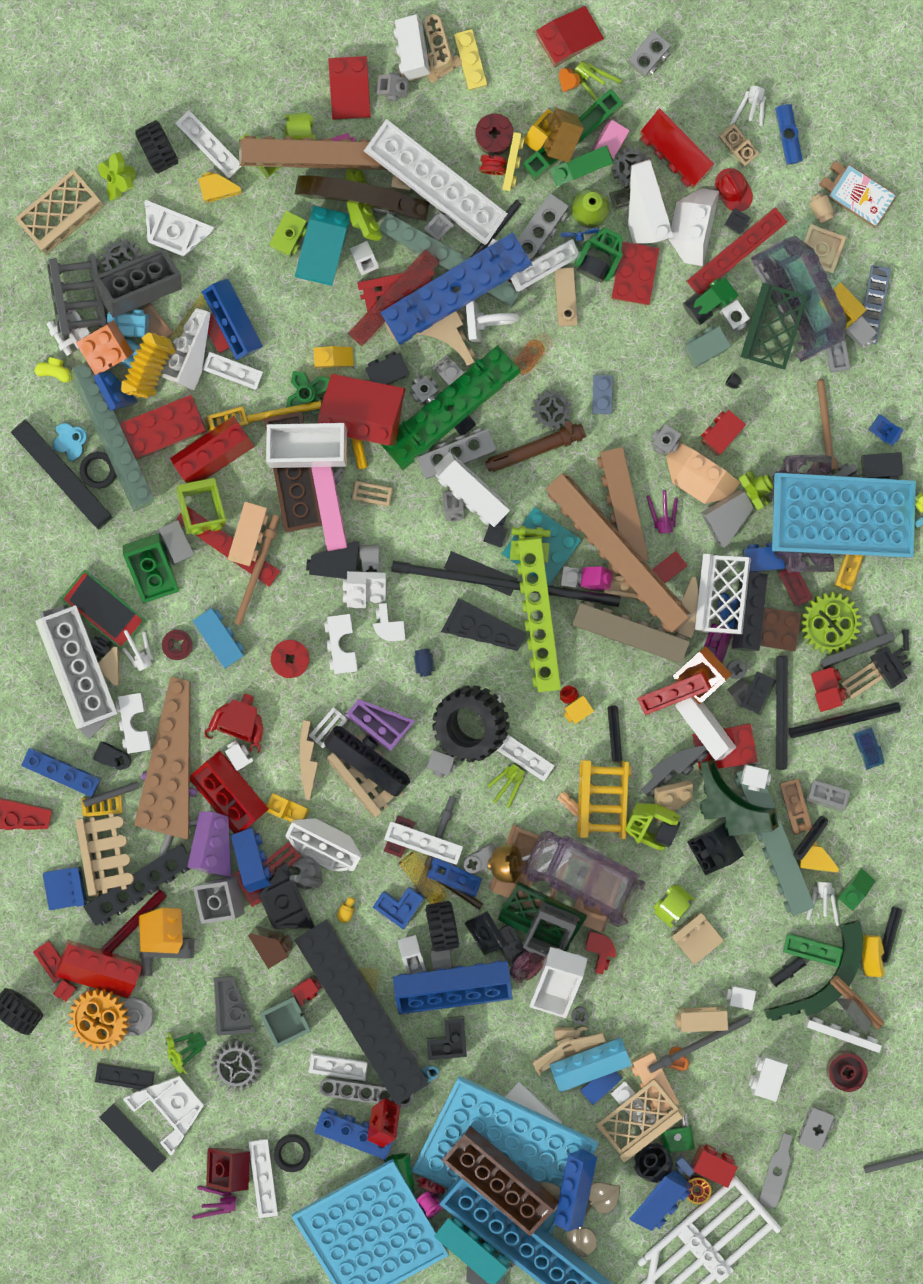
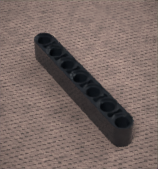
(61, 474)

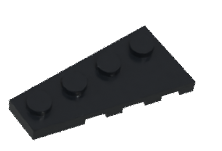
(476, 624)

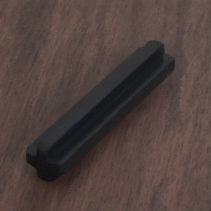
(614, 729)
(810, 838)
(890, 932)

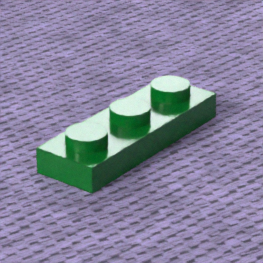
(813, 949)

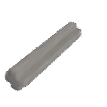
(767, 278)

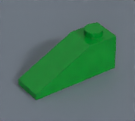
(581, 165)

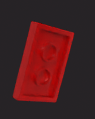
(635, 273)

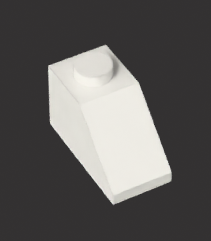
(411, 955)

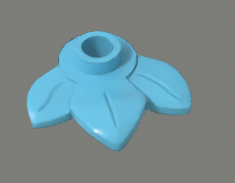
(66, 440)

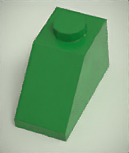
(856, 889)

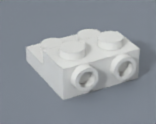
(363, 588)

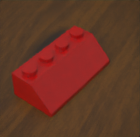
(212, 451)
(228, 792)
(98, 969)

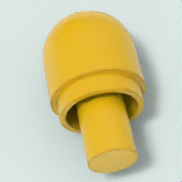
(346, 911)

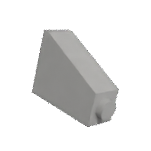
(727, 516)

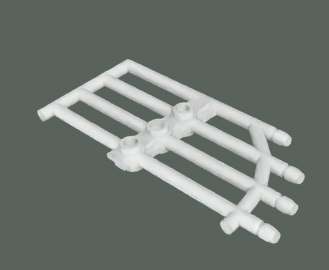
(699, 1245)

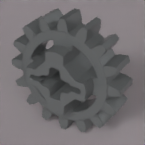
(625, 162)
(124, 246)
(560, 409)

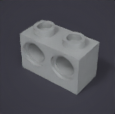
(645, 51)

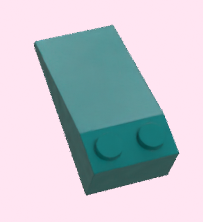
(323, 245)

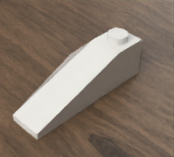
(187, 361)

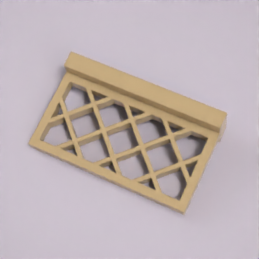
(66, 226)
(651, 1132)

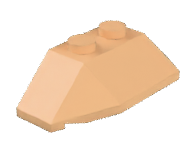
(699, 475)

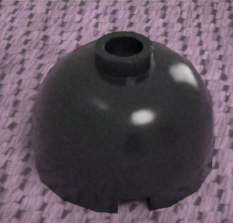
(653, 1163)

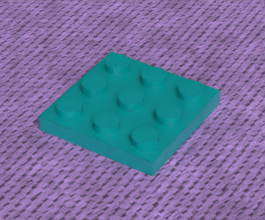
(561, 543)

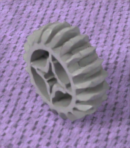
(228, 1063)

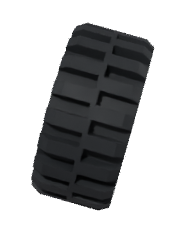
(452, 736)

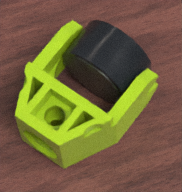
(641, 818)

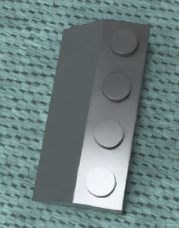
(138, 282)

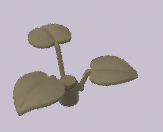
(604, 1198)

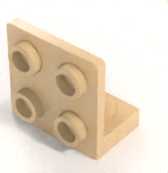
(697, 937)

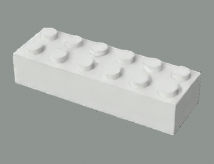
(76, 667)

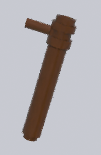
(564, 437)

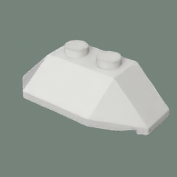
(693, 225)
(324, 844)

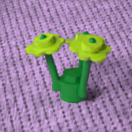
(195, 1044)

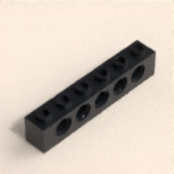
(95, 907)

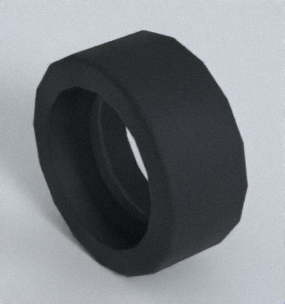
(84, 475)
(292, 1167)

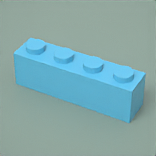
(590, 1064)

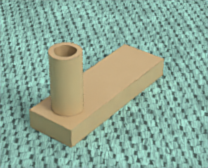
(566, 297)

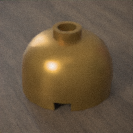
(505, 863)

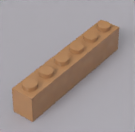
(621, 498)

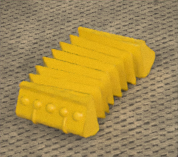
(147, 366)

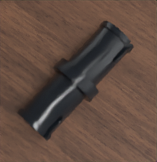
(787, 971)

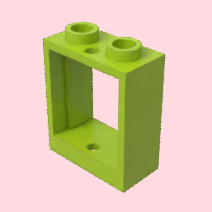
(195, 488)

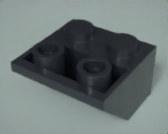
(715, 849)

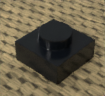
(737, 221)
(465, 425)

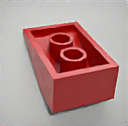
(569, 35)
(349, 87)
(743, 740)

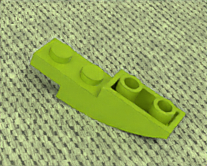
(361, 215)

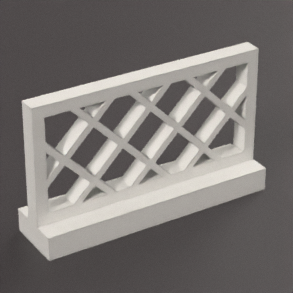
(706, 594)

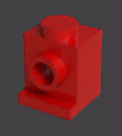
(306, 990)

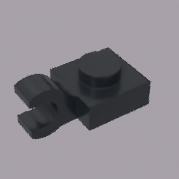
(496, 534)

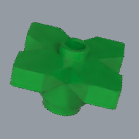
(302, 385)

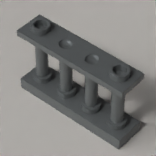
(58, 289)

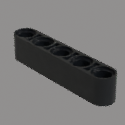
(366, 761)

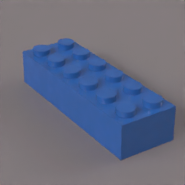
(452, 987)

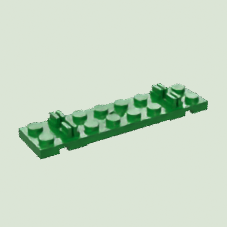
(464, 394)

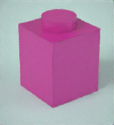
(596, 578)

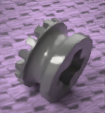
(578, 1021)

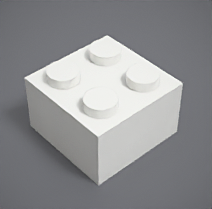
(768, 1076)

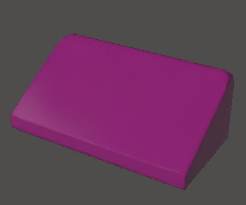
(718, 643)

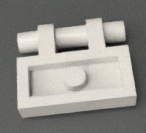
(75, 334)

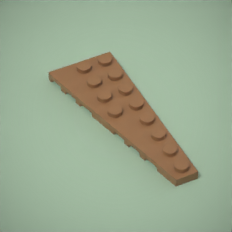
(166, 785)

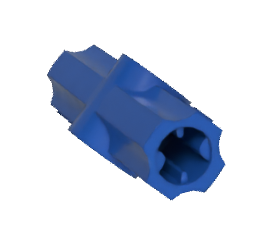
(787, 122)

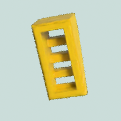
(209, 419)
(85, 810)

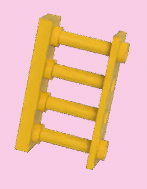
(586, 789)

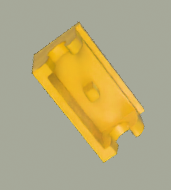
(848, 571)

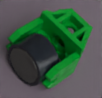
(593, 267)
(718, 295)

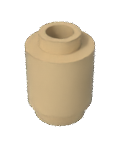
(822, 208)

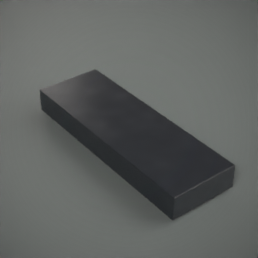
(124, 1076)

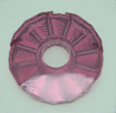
(526, 966)

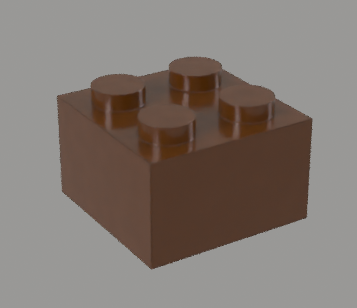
(780, 629)

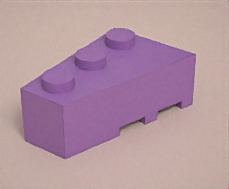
(379, 723)

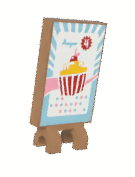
(858, 193)

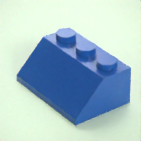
(662, 1201)

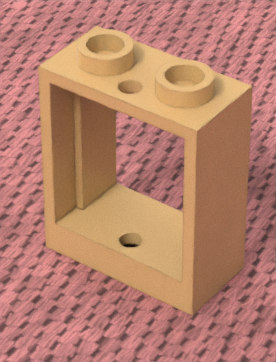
(702, 1019)

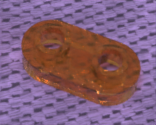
(528, 357)

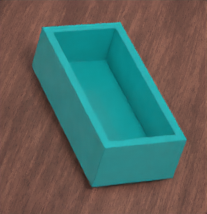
(473, 1251)

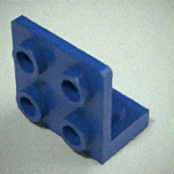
(65, 888)

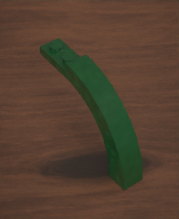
(853, 947)

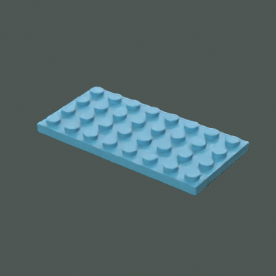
(843, 515)

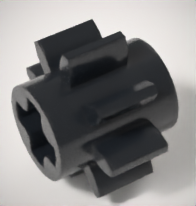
(100, 646)

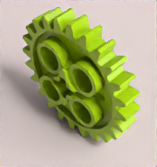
(818, 634)

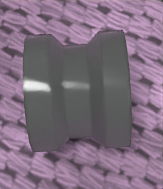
(734, 667)

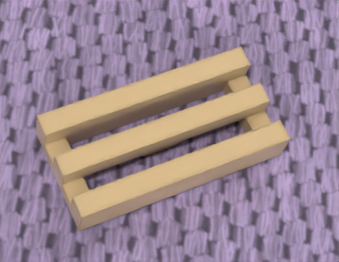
(356, 490)
(848, 689)

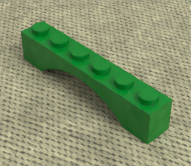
(591, 119)

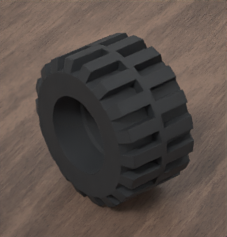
(156, 146)
(442, 926)
(18, 1012)

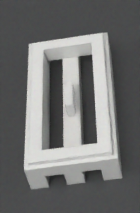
(339, 715)

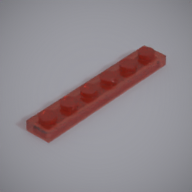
(402, 287)

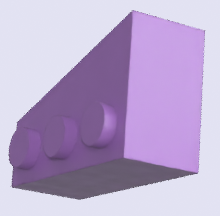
(211, 845)

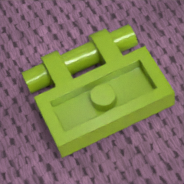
(522, 532)

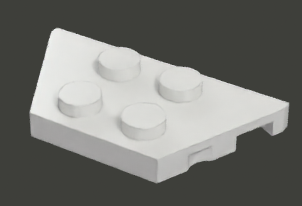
(173, 230)

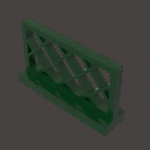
(757, 323)
(522, 921)

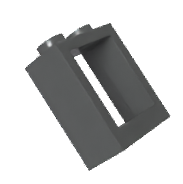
(555, 916)

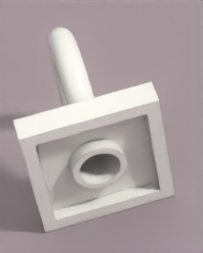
(477, 321)

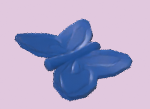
(579, 236)

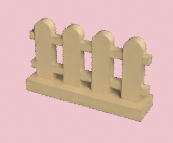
(361, 791)
(96, 846)

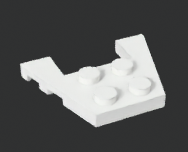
(175, 1102)

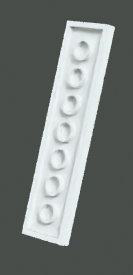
(435, 182)

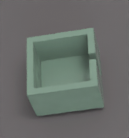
(707, 346)
(285, 1021)

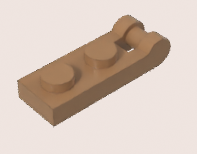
(795, 805)

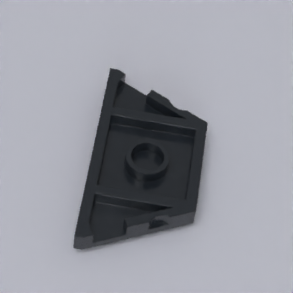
(284, 902)

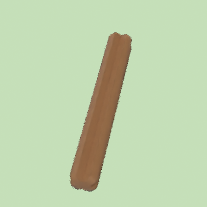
(848, 993)

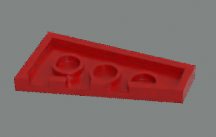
(23, 815)

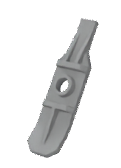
(774, 1182)

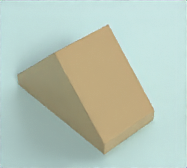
(111, 666)

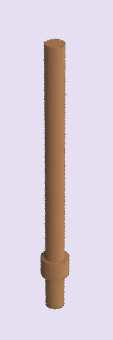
(269, 535)

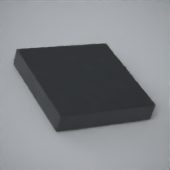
(485, 933)

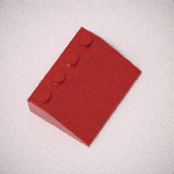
(676, 149)
(365, 407)

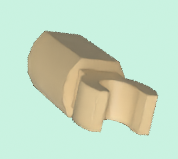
(564, 1032)

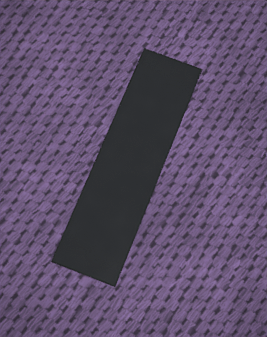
(463, 564)

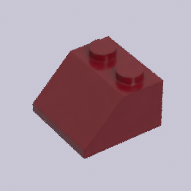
(228, 1169)

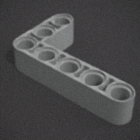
(357, 1086)

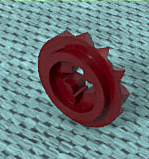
(176, 654)
(430, 1186)

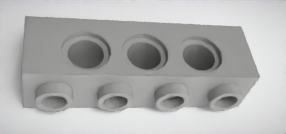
(550, 205)
(480, 435)

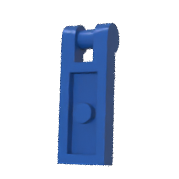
(454, 877)

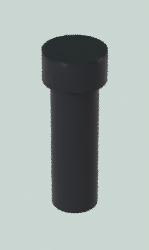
(905, 640)

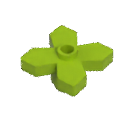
(117, 175)
(757, 488)

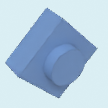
(683, 1166)

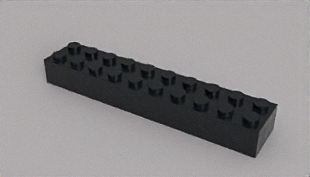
(362, 1011)

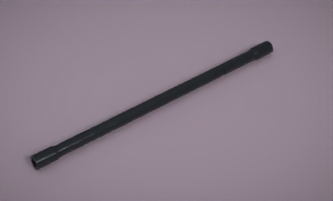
(407, 568)

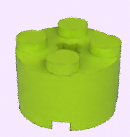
(299, 126)
(674, 905)

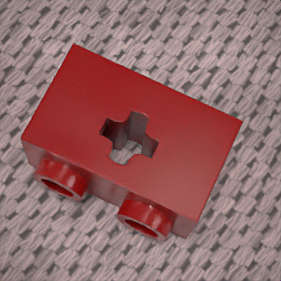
(383, 1122)

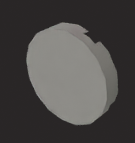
(140, 1016)

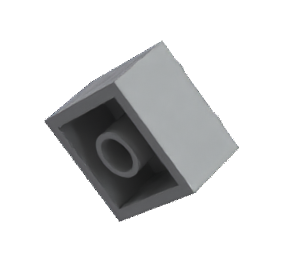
(218, 900)

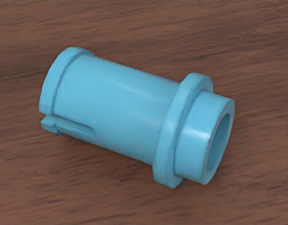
(434, 1071)

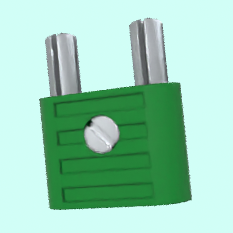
(679, 1138)

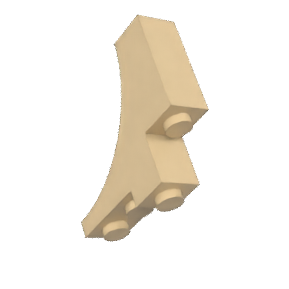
(447, 332)

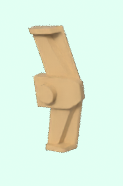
(567, 1048)

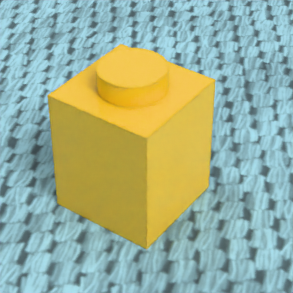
(578, 710)

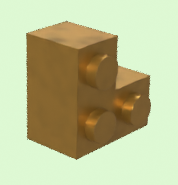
(564, 136)

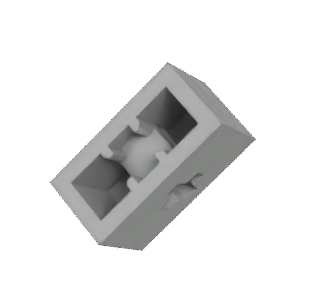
(815, 1117)

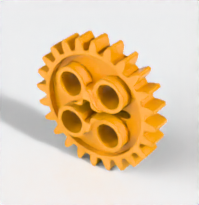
(93, 1035)

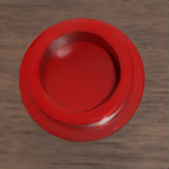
(568, 694)

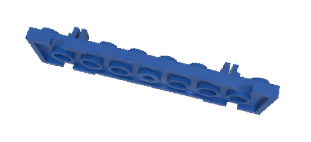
(473, 276)

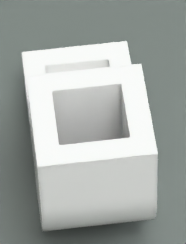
(388, 630)

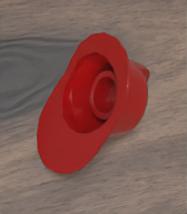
(734, 189)

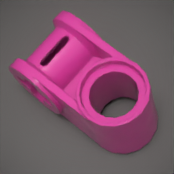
(430, 1204)

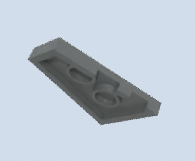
(230, 1008)

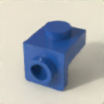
(885, 430)

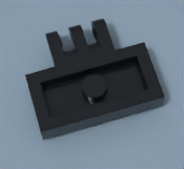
(891, 666)

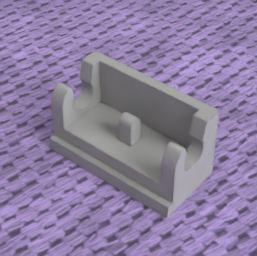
(175, 542)
(827, 796)

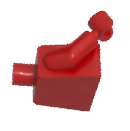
(239, 721)

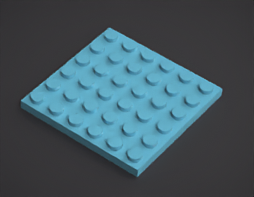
(370, 1230)

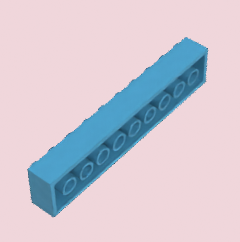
(537, 1254)

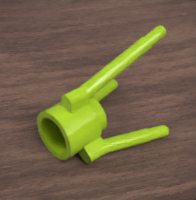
(587, 70)
(514, 774)

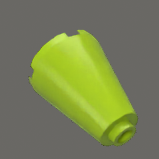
(588, 214)

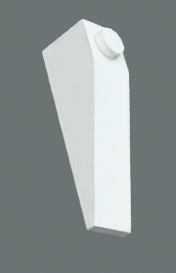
(647, 212)

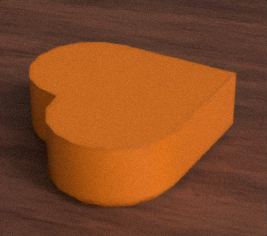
(568, 79)
(680, 1064)

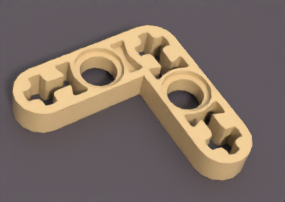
(435, 56)

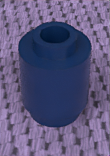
(424, 662)

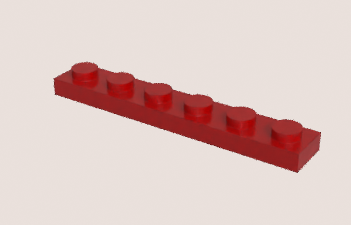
(736, 251)
(222, 542)

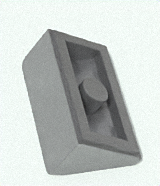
(855, 1013)

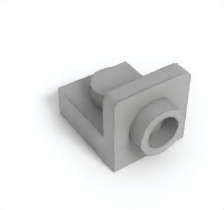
(452, 507)

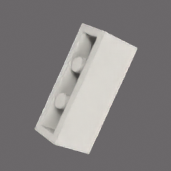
(411, 47)

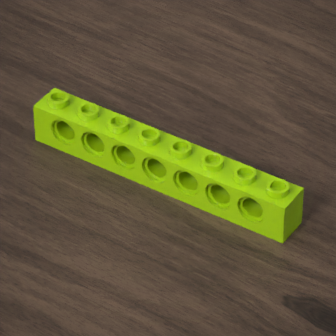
(550, 681)

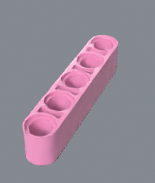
(329, 508)

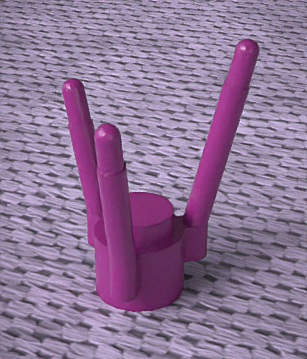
(665, 523)
(226, 1204)

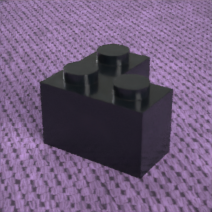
(451, 1045)

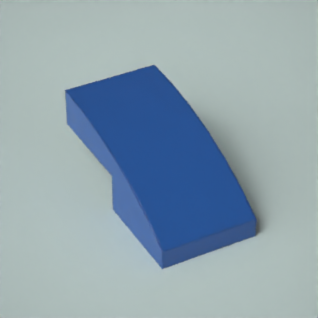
(599, 1087)

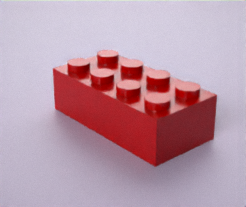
(163, 427)

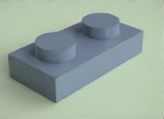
(602, 394)

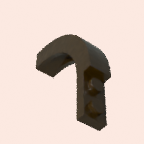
(360, 193)

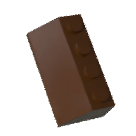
(271, 945)

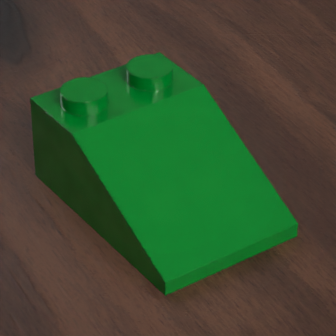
(150, 568)

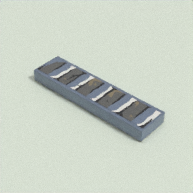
(875, 297)

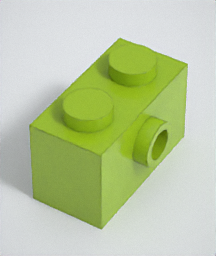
(288, 234)

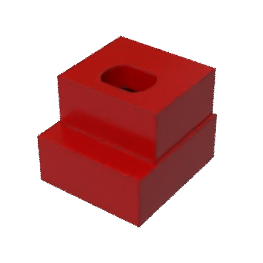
(65, 990)

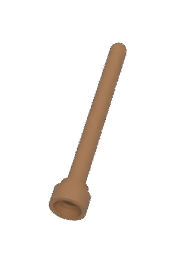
(825, 422)

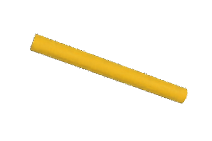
(304, 407)

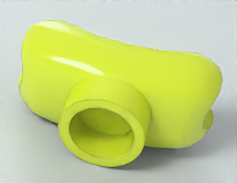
(53, 368)

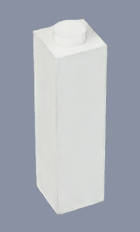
(706, 728)

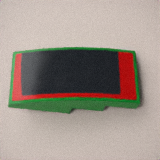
(102, 608)

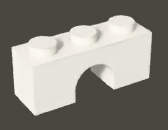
(337, 627)
(134, 740)

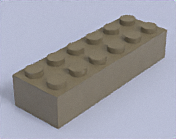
(630, 633)

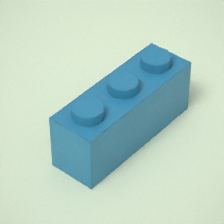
(219, 637)

